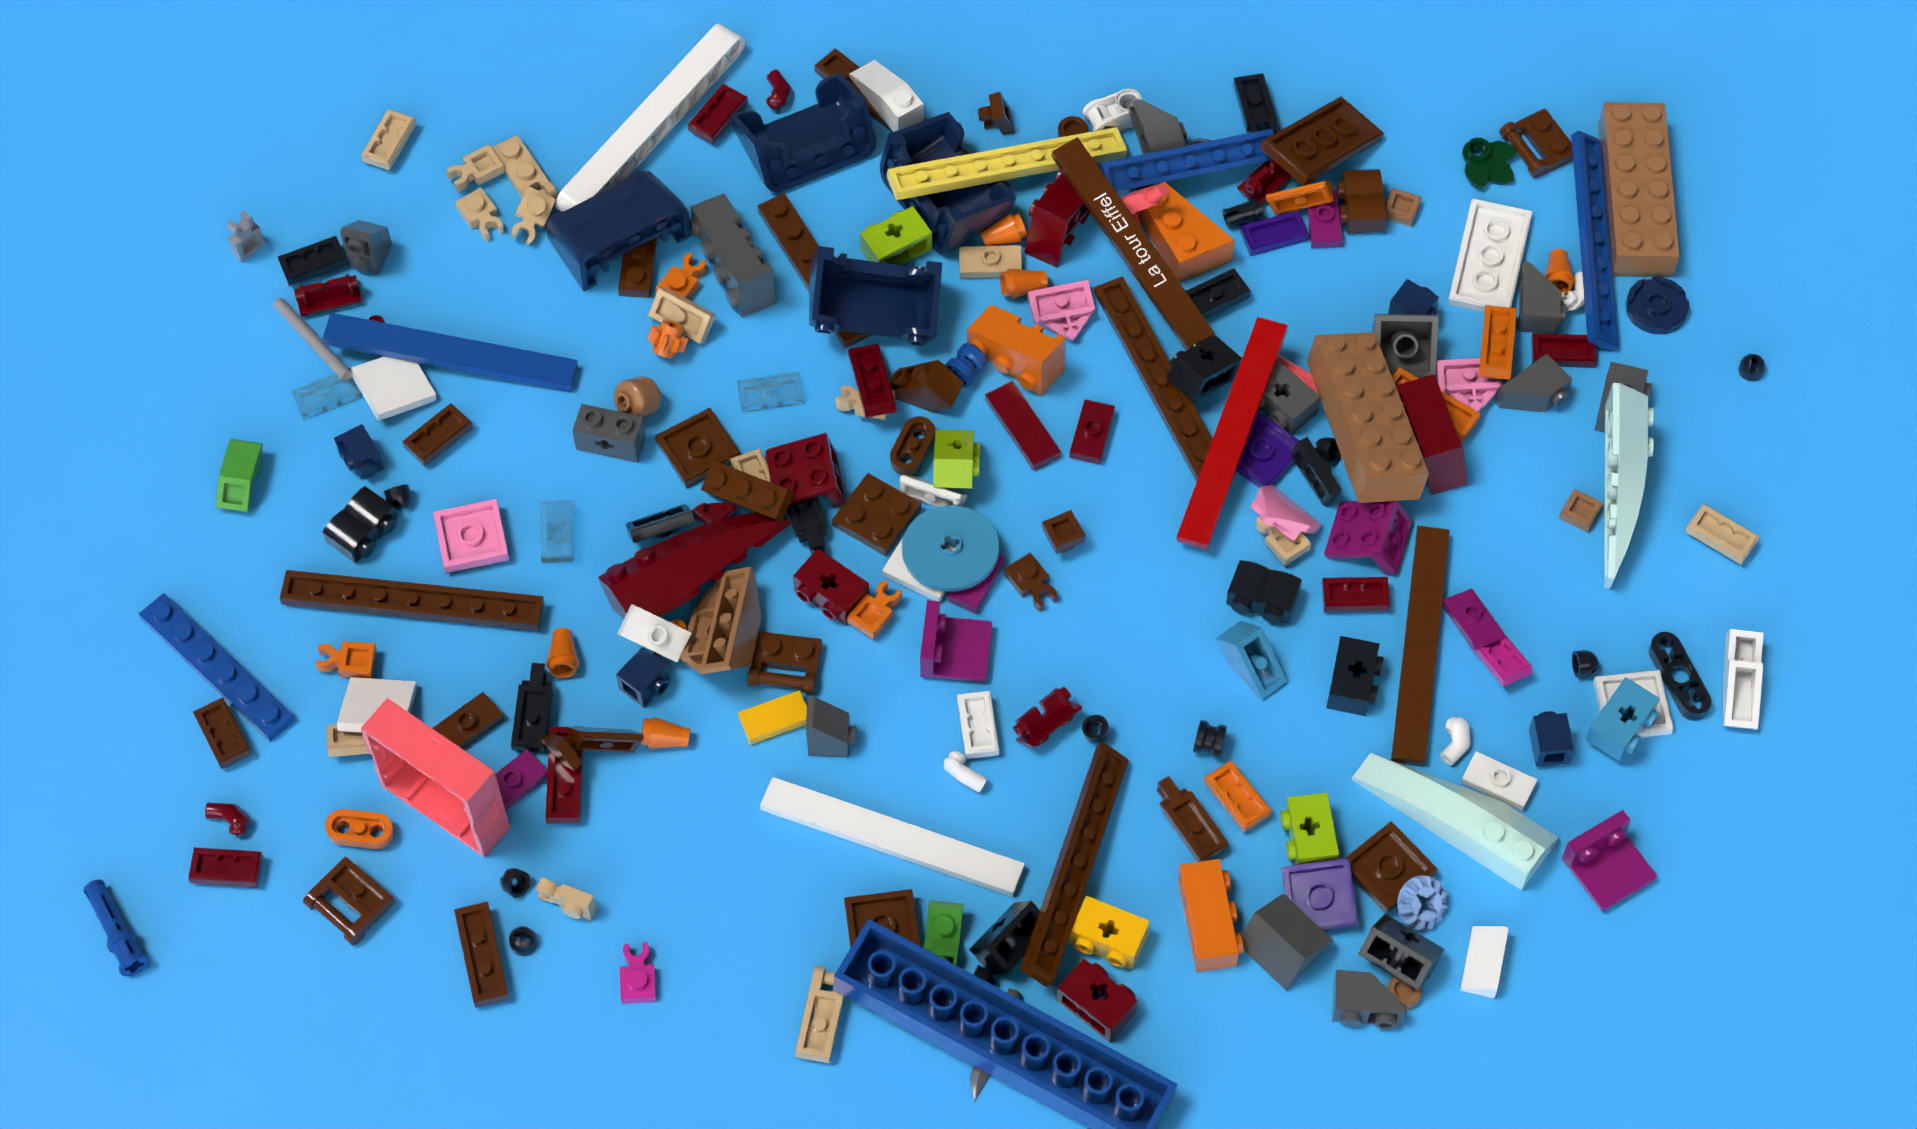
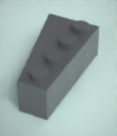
(733, 254)

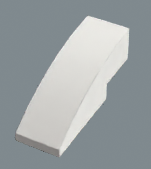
(1742, 678)

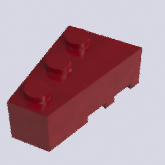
(1054, 220)
(1434, 433)

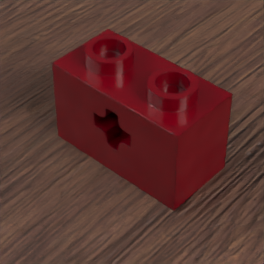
(829, 586)
(1103, 1016)

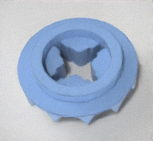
(1409, 904)

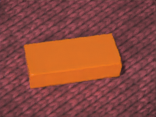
(1301, 197)

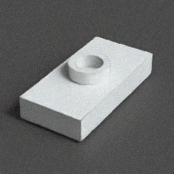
(654, 633)
(977, 724)
(1499, 781)

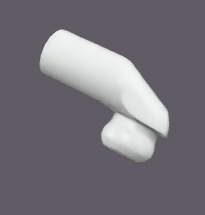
(1574, 298)
(1460, 738)
(962, 773)

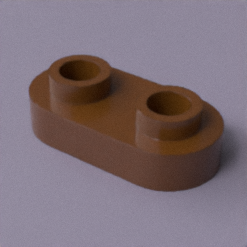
(910, 447)

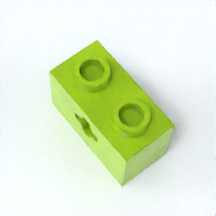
(897, 238)
(955, 459)
(1313, 814)

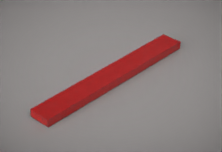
(1232, 433)

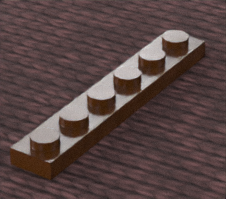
(797, 246)

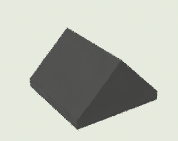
(1408, 341)
(1284, 940)

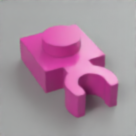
(637, 979)

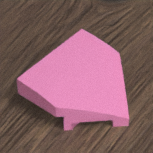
(1062, 308)
(1461, 381)
(1283, 513)

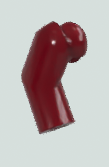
(781, 90)
(231, 813)

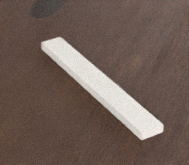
(892, 836)

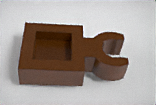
(1030, 578)

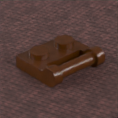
(1546, 139)
(785, 653)
(354, 890)

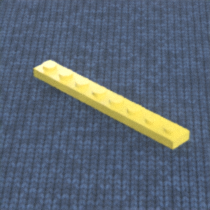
(997, 164)

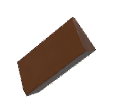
(604, 739)

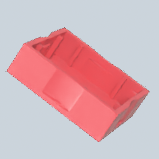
(436, 777)

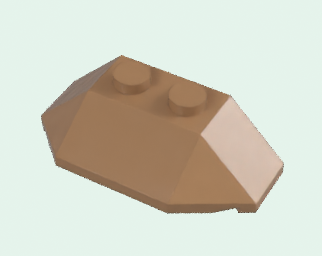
(724, 624)

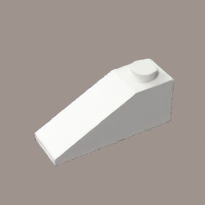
(889, 95)

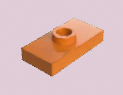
(1237, 796)

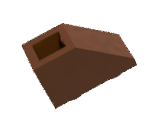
(926, 386)

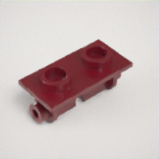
(1264, 181)
(328, 295)
(1035, 727)

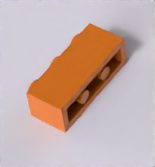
(1209, 915)

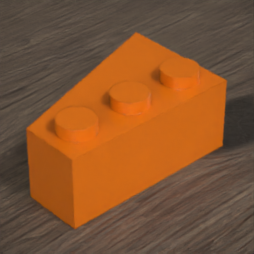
(1185, 236)
(1018, 349)

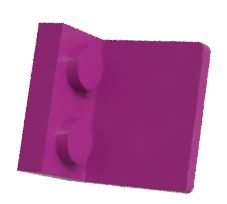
(1370, 531)
(954, 646)
(1608, 862)

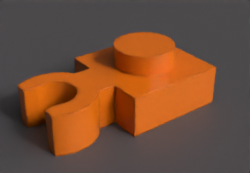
(684, 280)
(874, 613)
(353, 659)

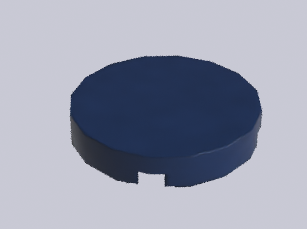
(1657, 305)

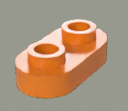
(361, 826)

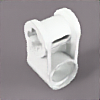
(1111, 111)

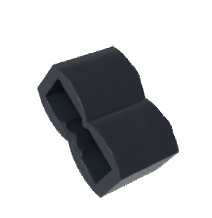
(360, 524)
(1263, 592)

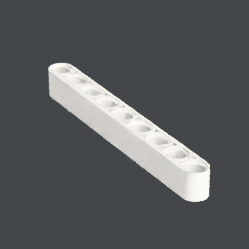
(655, 116)

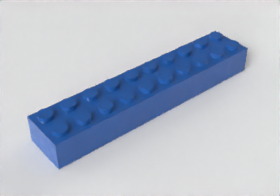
(1000, 1033)

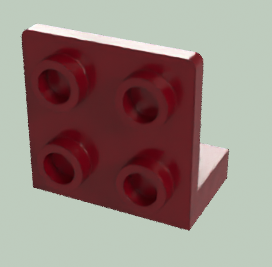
(807, 469)

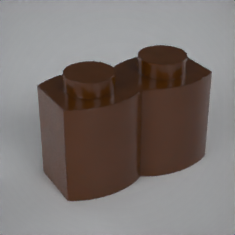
(1362, 201)

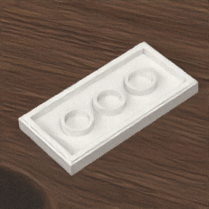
(1489, 256)

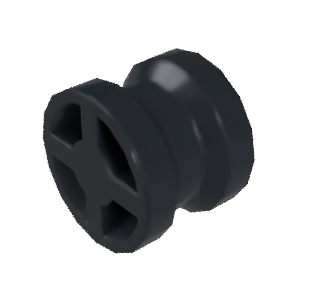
(1210, 738)

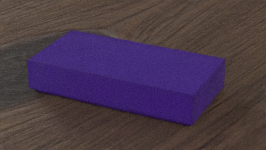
(1274, 233)

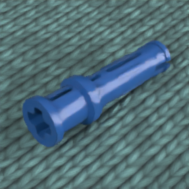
(120, 939)

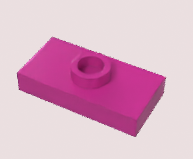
(1504, 661)

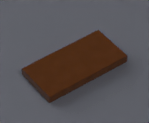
(1321, 140)

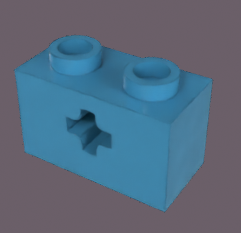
(1630, 703)

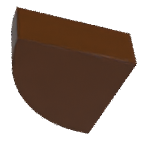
(562, 750)

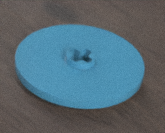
(938, 567)

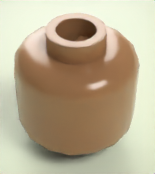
(637, 396)

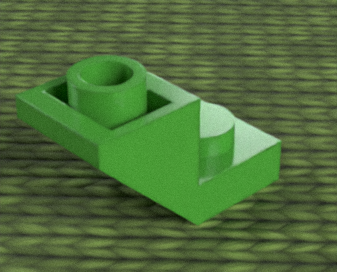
(237, 475)
(944, 929)

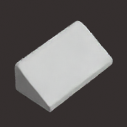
(924, 492)
(1484, 960)

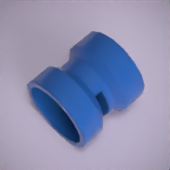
(967, 363)

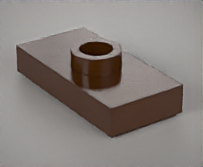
(437, 434)
(470, 721)
(222, 733)

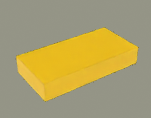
(773, 717)

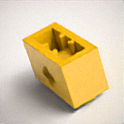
(1098, 919)

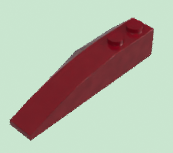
(673, 570)

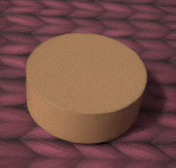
(1406, 994)

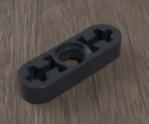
(1677, 690)

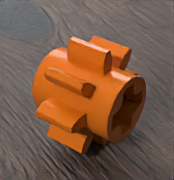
(667, 339)

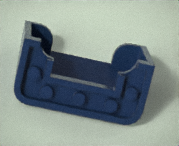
(810, 140)
(952, 214)
(615, 224)
(874, 297)

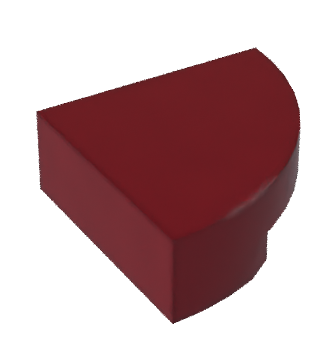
(714, 511)

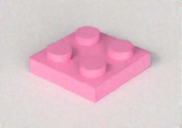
(471, 536)

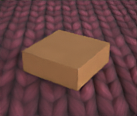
(1402, 207)
(1581, 510)

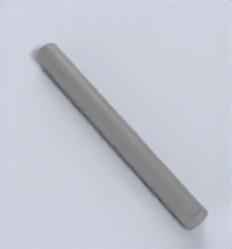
(312, 339)

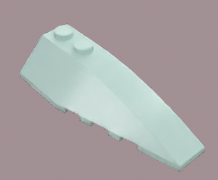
(1625, 470)
(1462, 817)

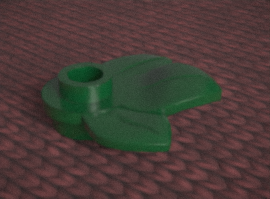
(1490, 165)

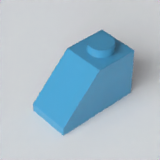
(1252, 658)

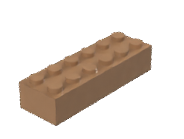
(1639, 189)
(1367, 417)

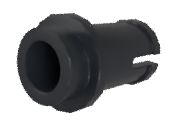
(1243, 212)

